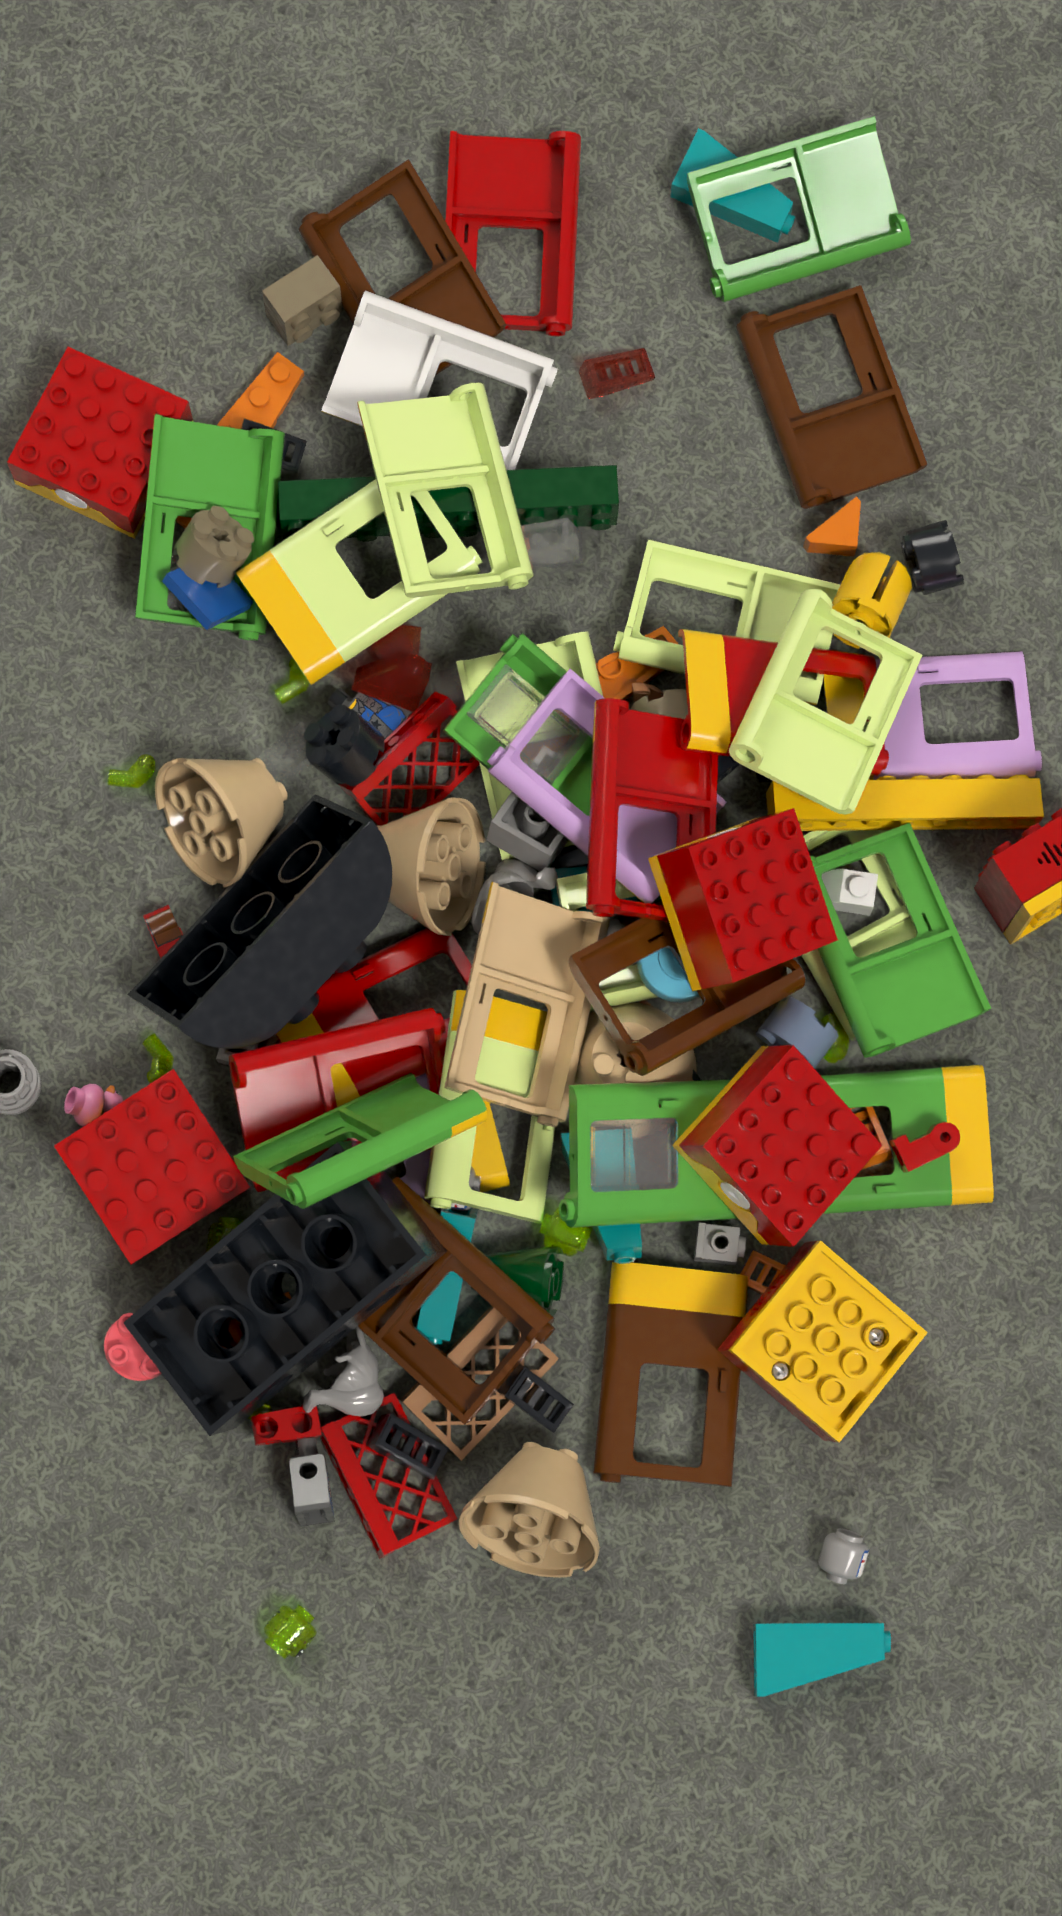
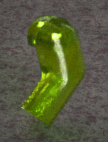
(136, 775)

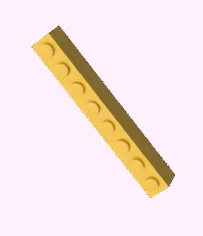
(923, 804)

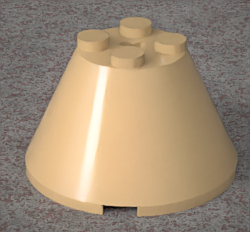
(218, 813)
(437, 864)
(602, 1059)
(535, 1515)

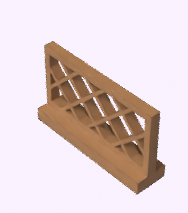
(461, 1353)

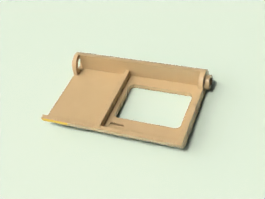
(527, 952)

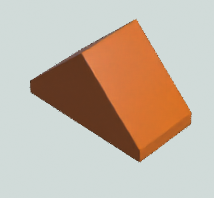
(838, 533)

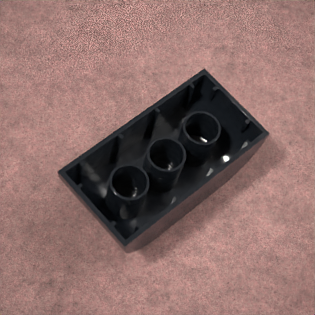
(276, 932)

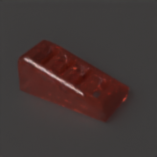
(606, 386)

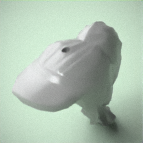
(515, 876)
(356, 1381)

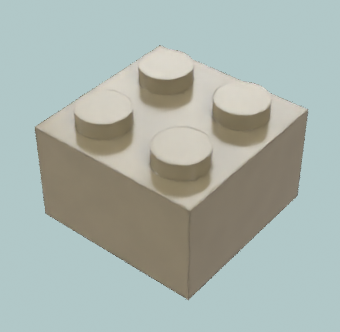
(303, 301)

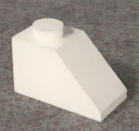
(851, 890)

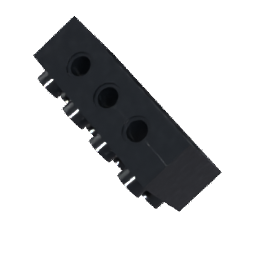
(242, 1277)

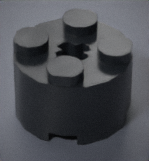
(933, 558)
(343, 746)

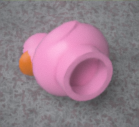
(89, 1101)

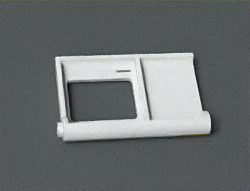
(398, 352)

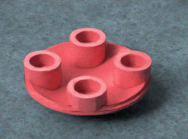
(126, 1354)

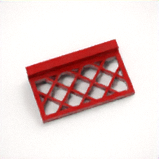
(404, 743)
(364, 1497)

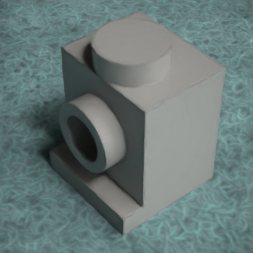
(705, 1244)

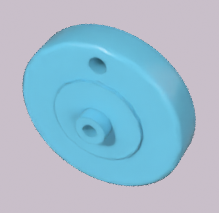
(666, 977)

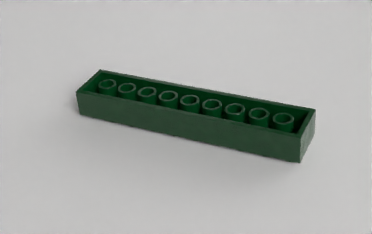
(579, 493)

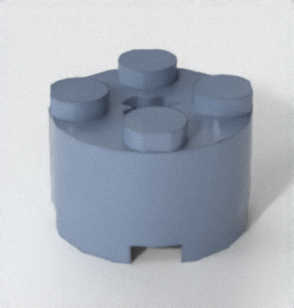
(796, 1025)

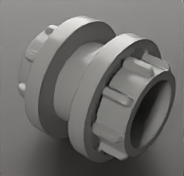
(30, 1085)

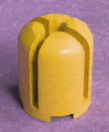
(868, 600)

